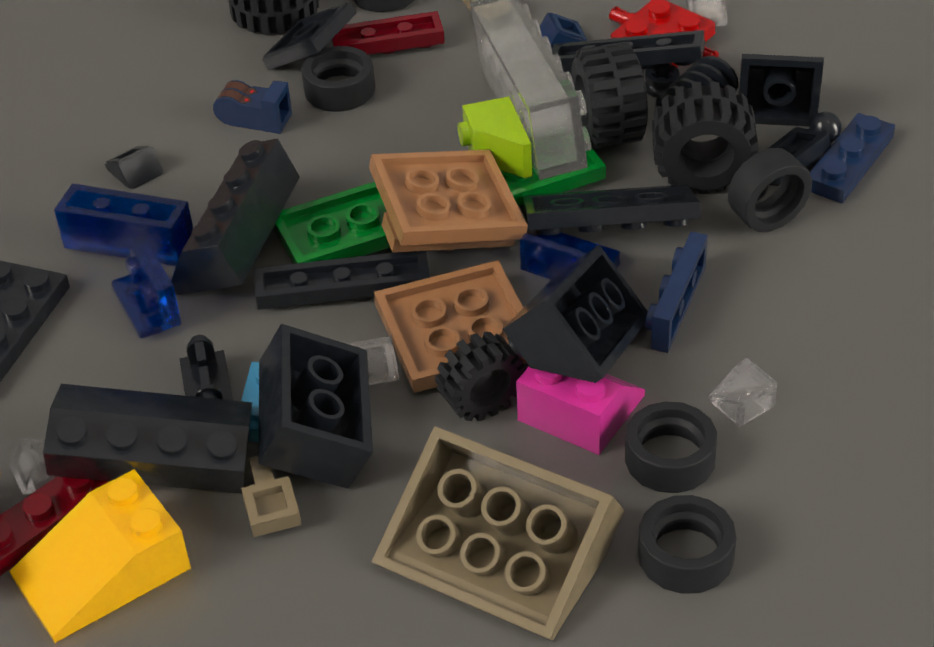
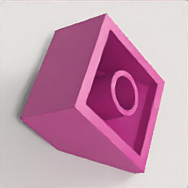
(576, 408)

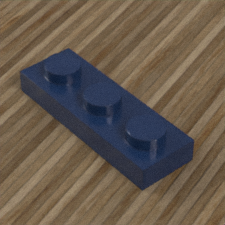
(850, 157)
(677, 292)

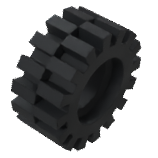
(479, 376)

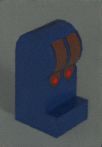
(254, 106)

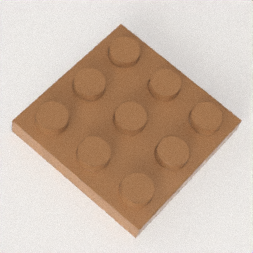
(446, 197)
(440, 311)

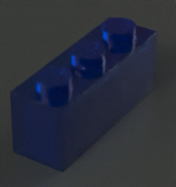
(106, 218)

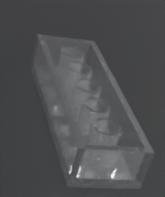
(523, 67)

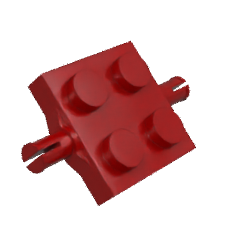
(661, 18)

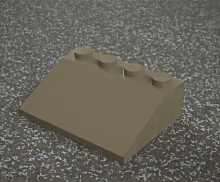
(498, 533)

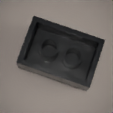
(314, 407)

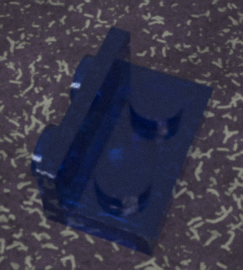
(551, 253)
(147, 291)

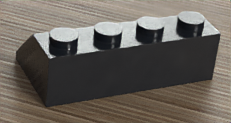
(237, 219)
(578, 320)
(160, 435)

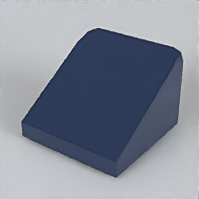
(561, 29)

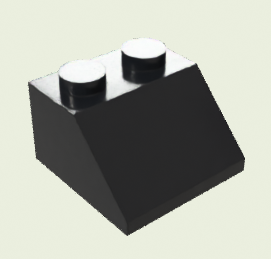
(781, 87)

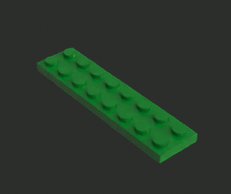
(351, 220)

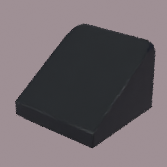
(135, 166)

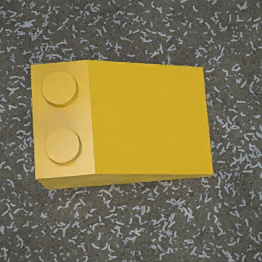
(101, 557)

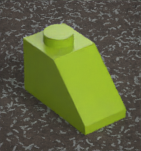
(497, 128)

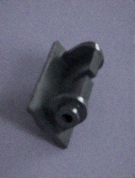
(205, 370)

